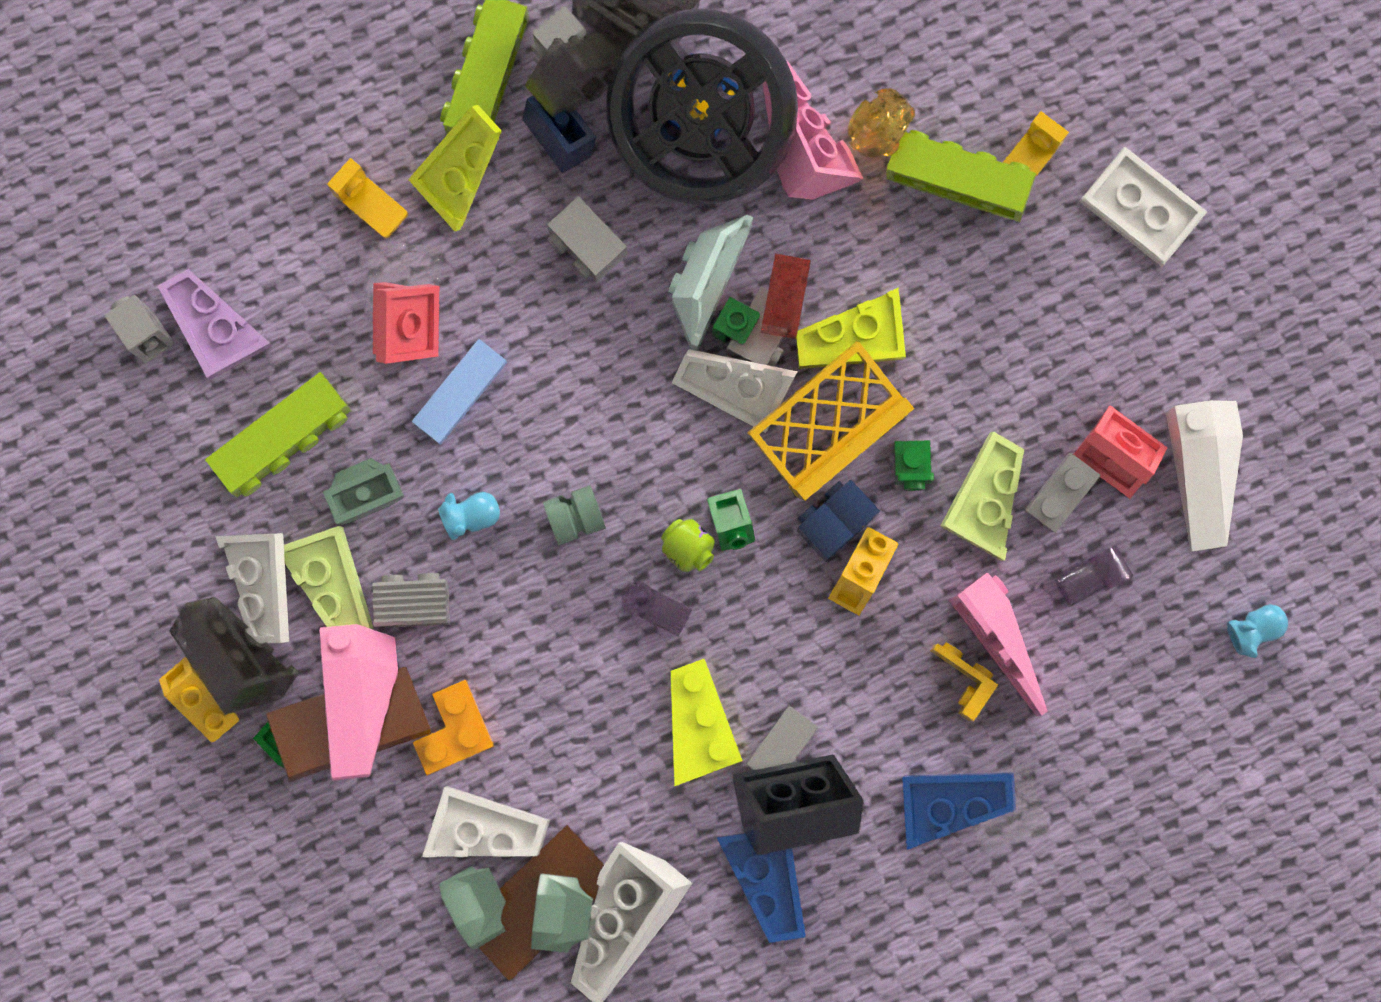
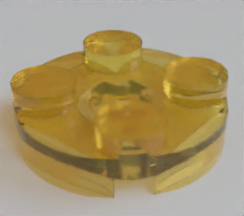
(894, 117)

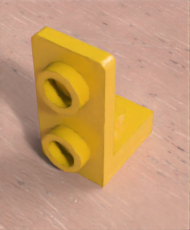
(1038, 143)
(367, 199)
(863, 571)
(191, 697)
(972, 698)

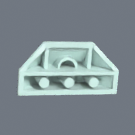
(706, 276)

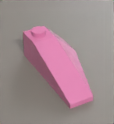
(814, 160)
(357, 687)

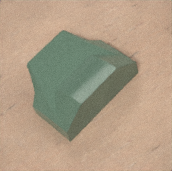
(362, 491)
(474, 905)
(560, 914)

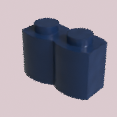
(837, 519)

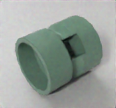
(574, 515)

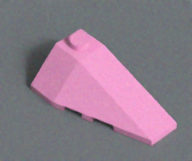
(995, 626)

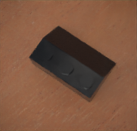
(797, 804)

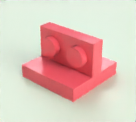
(405, 322)
(1121, 452)

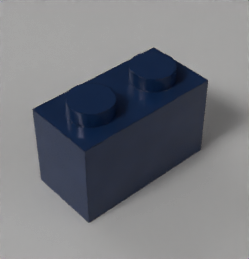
(563, 136)

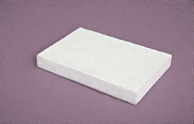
(1143, 206)

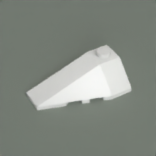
(1206, 458)
(630, 908)

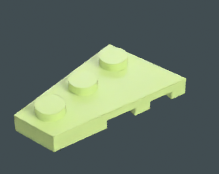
(986, 497)
(329, 577)

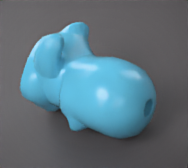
(472, 514)
(1259, 626)

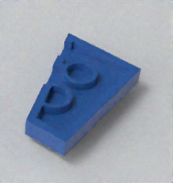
(953, 802)
(768, 885)

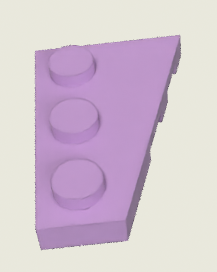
(210, 325)

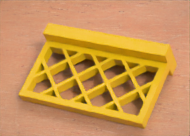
(848, 446)

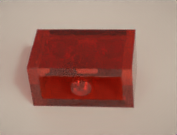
(785, 296)

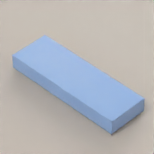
(459, 391)

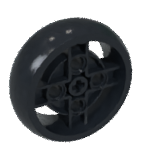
(663, 54)

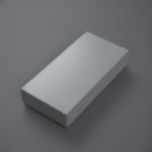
(783, 741)

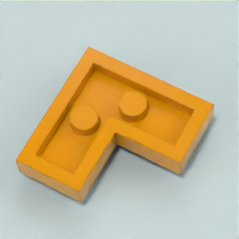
(464, 730)

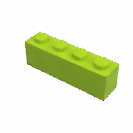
(487, 60)
(961, 175)
(278, 436)

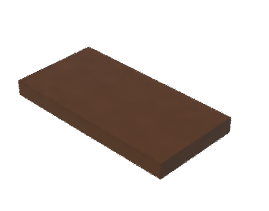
(303, 731)
(560, 856)

